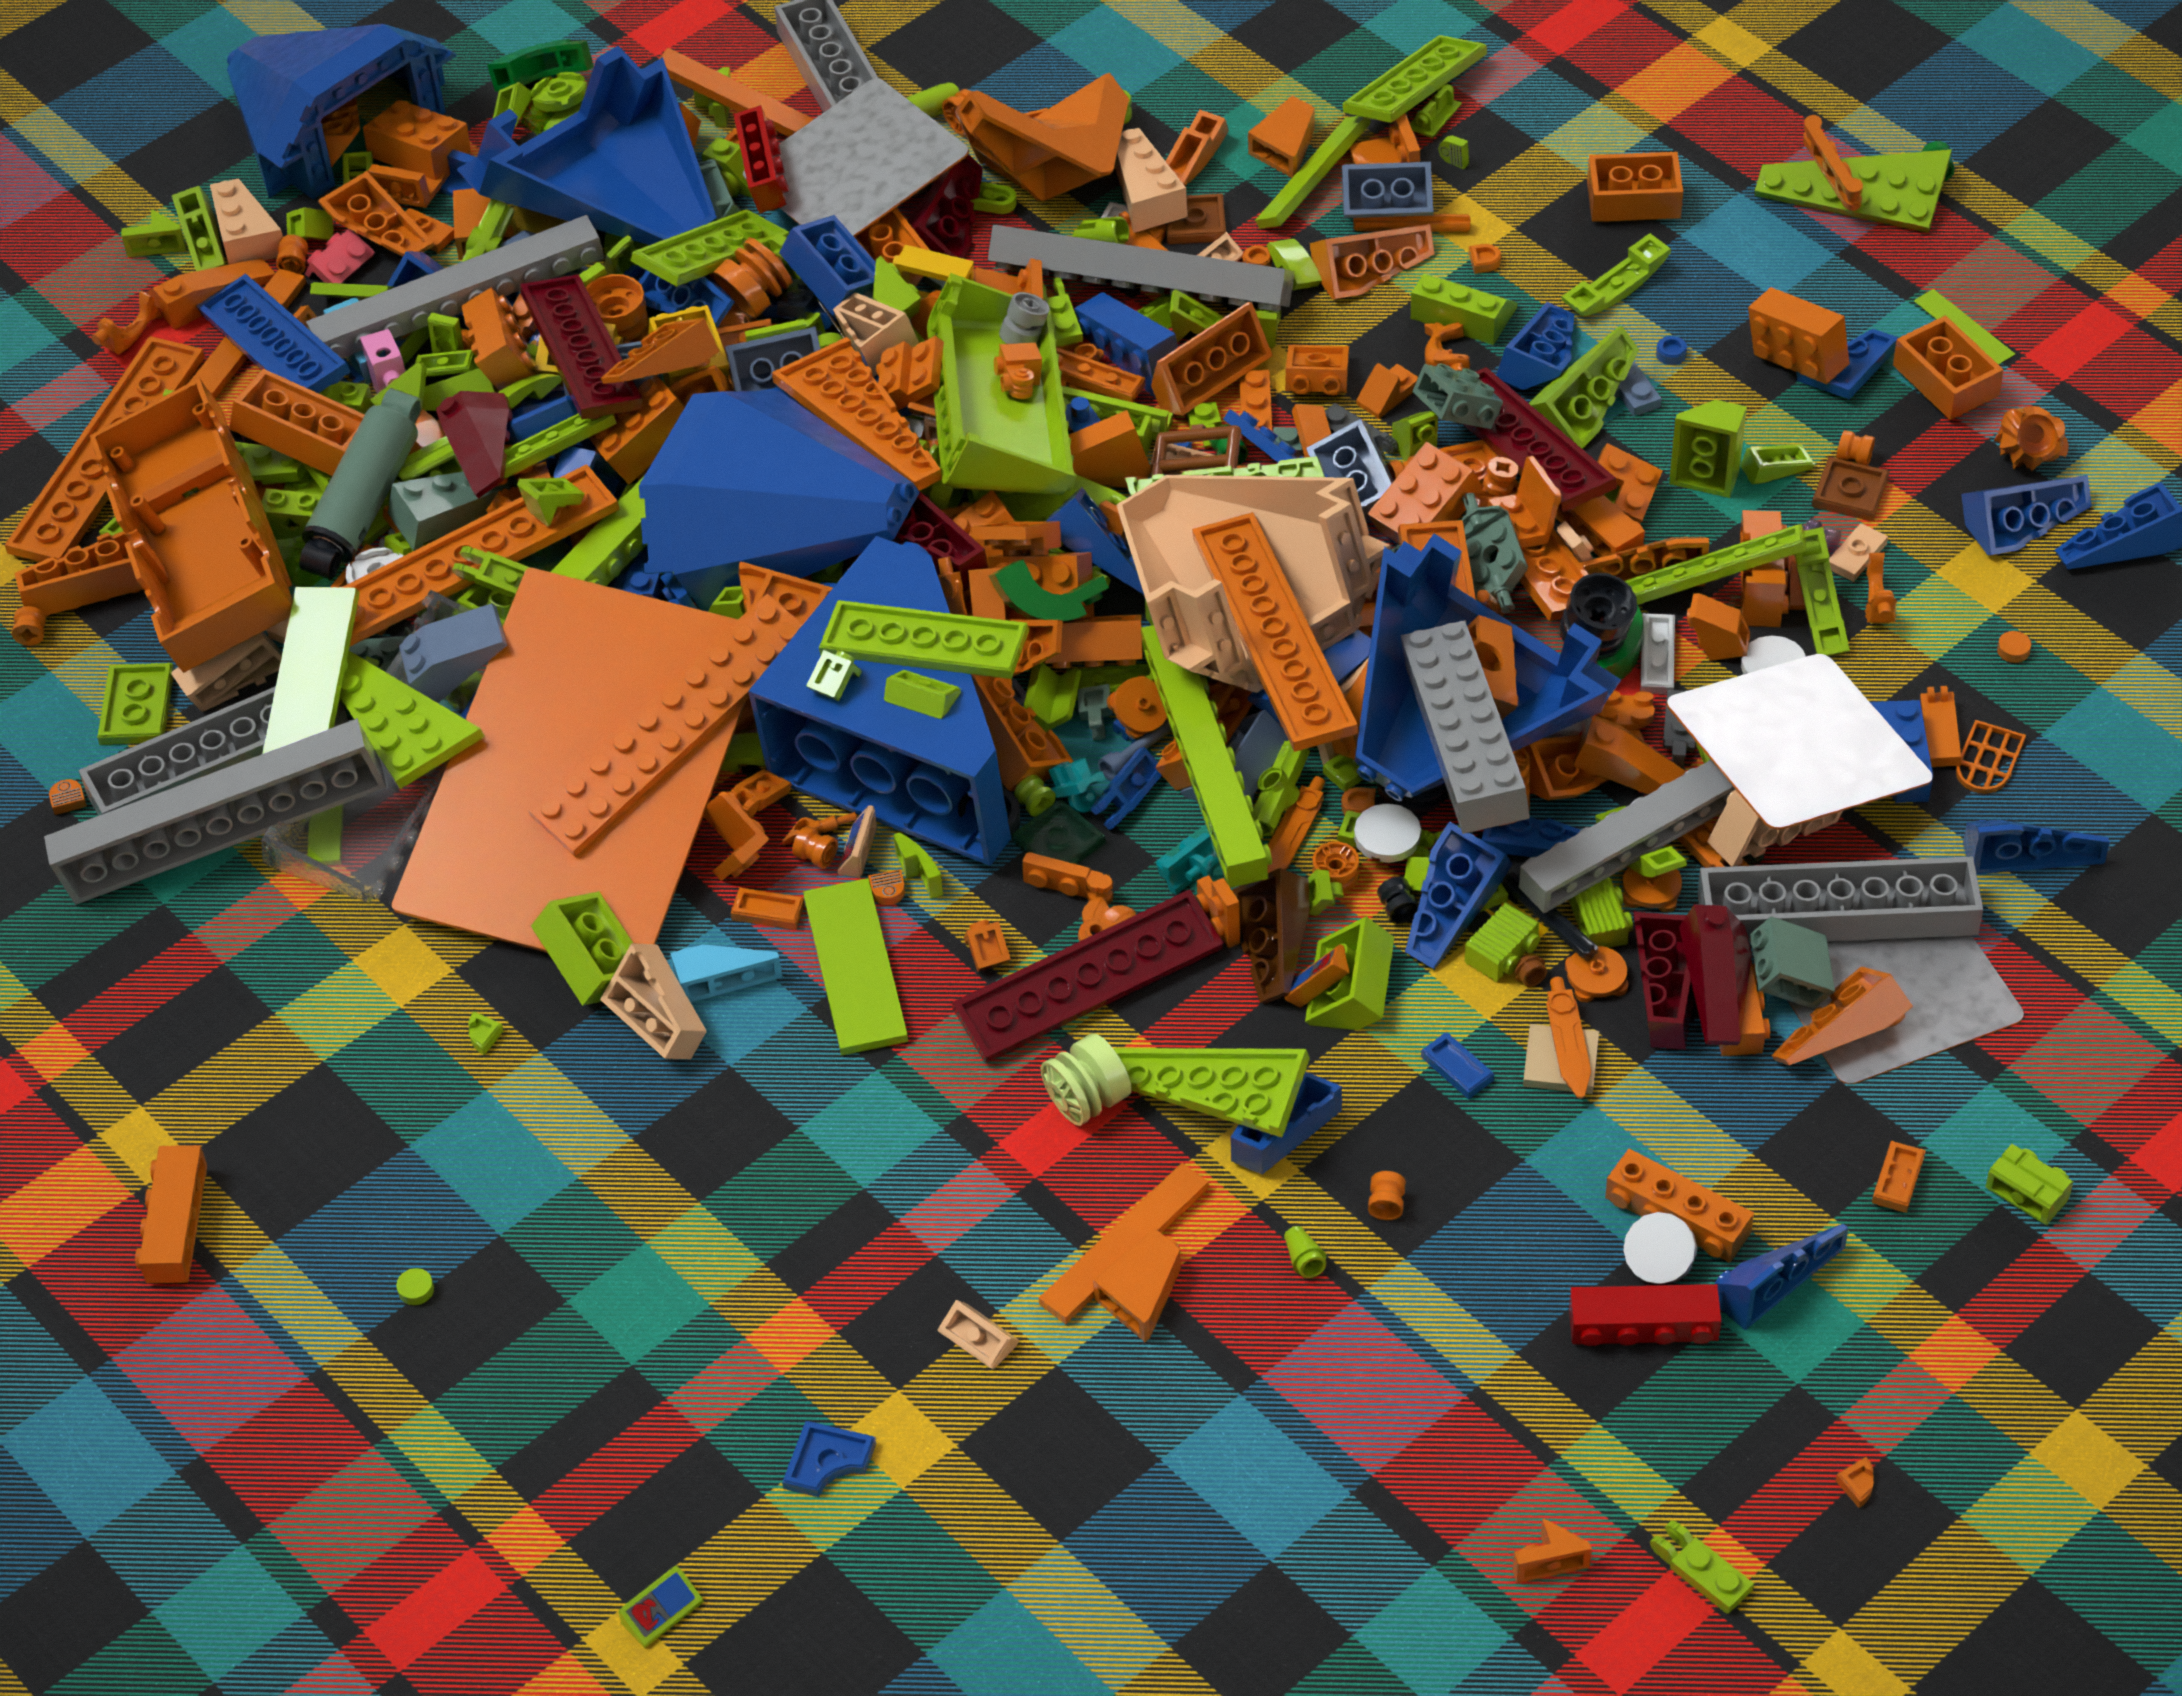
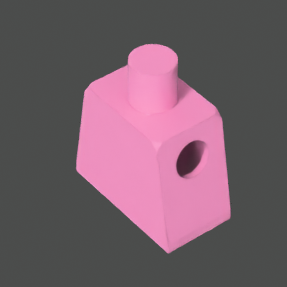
(382, 369)

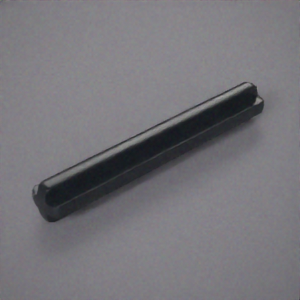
(1554, 920)

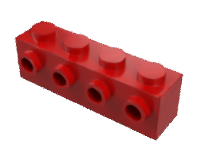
(760, 159)
(1644, 1314)

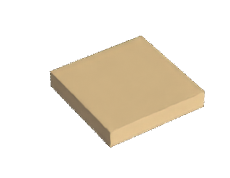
(1542, 1063)

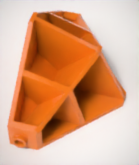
(1055, 149)

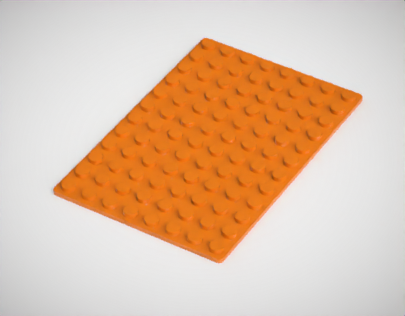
(565, 682)

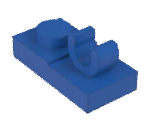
(675, 592)

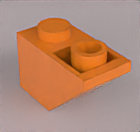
(1718, 628)

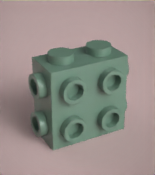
(1457, 395)
(1792, 962)

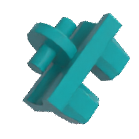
(1074, 781)
(1190, 863)

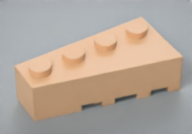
(1148, 183)
(1744, 833)

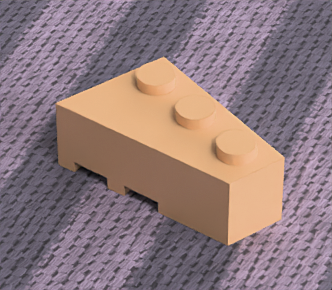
(244, 223)
(873, 327)
(230, 671)
(653, 1003)

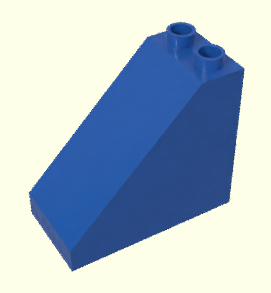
(877, 751)

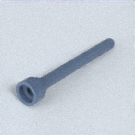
(1114, 762)

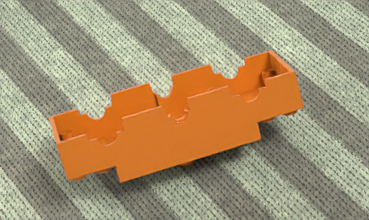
(200, 557)

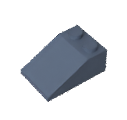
(451, 650)

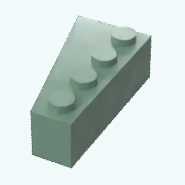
(437, 505)

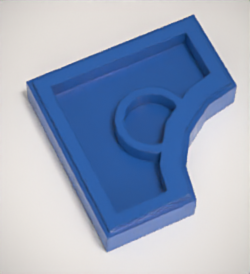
(824, 1455)

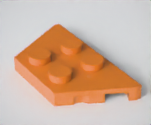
(792, 593)

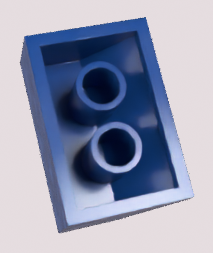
(829, 260)

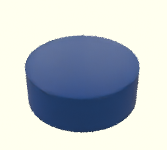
(1671, 350)

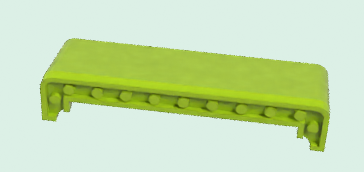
(986, 433)

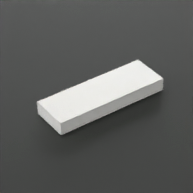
(1657, 653)

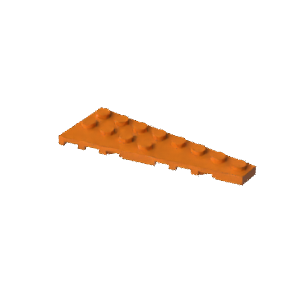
(849, 399)

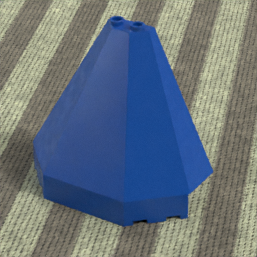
(303, 76)
(614, 160)
(764, 488)
(1421, 594)

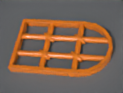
(1998, 752)

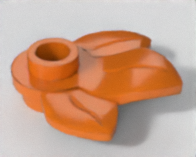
(1099, 916)

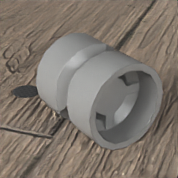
(1024, 319)

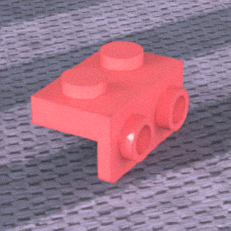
(340, 259)

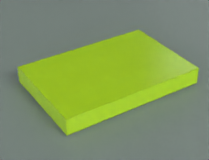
(135, 703)

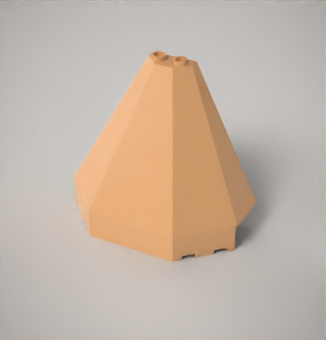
(1312, 530)

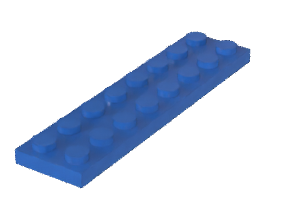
(272, 335)

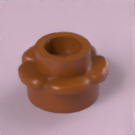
(1530, 970)

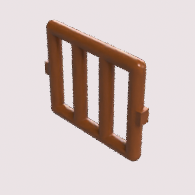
(1197, 433)

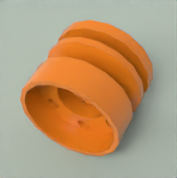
(758, 272)
(621, 302)

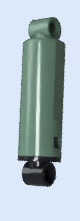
(360, 484)

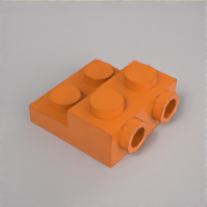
(1317, 369)
(911, 371)
(1020, 535)

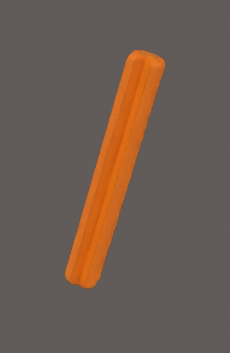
(1438, 222)

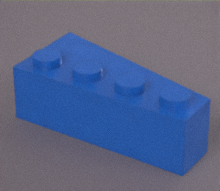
(1125, 336)

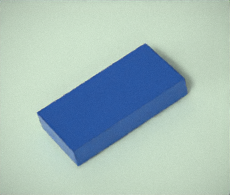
(1457, 1065)

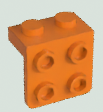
(738, 830)

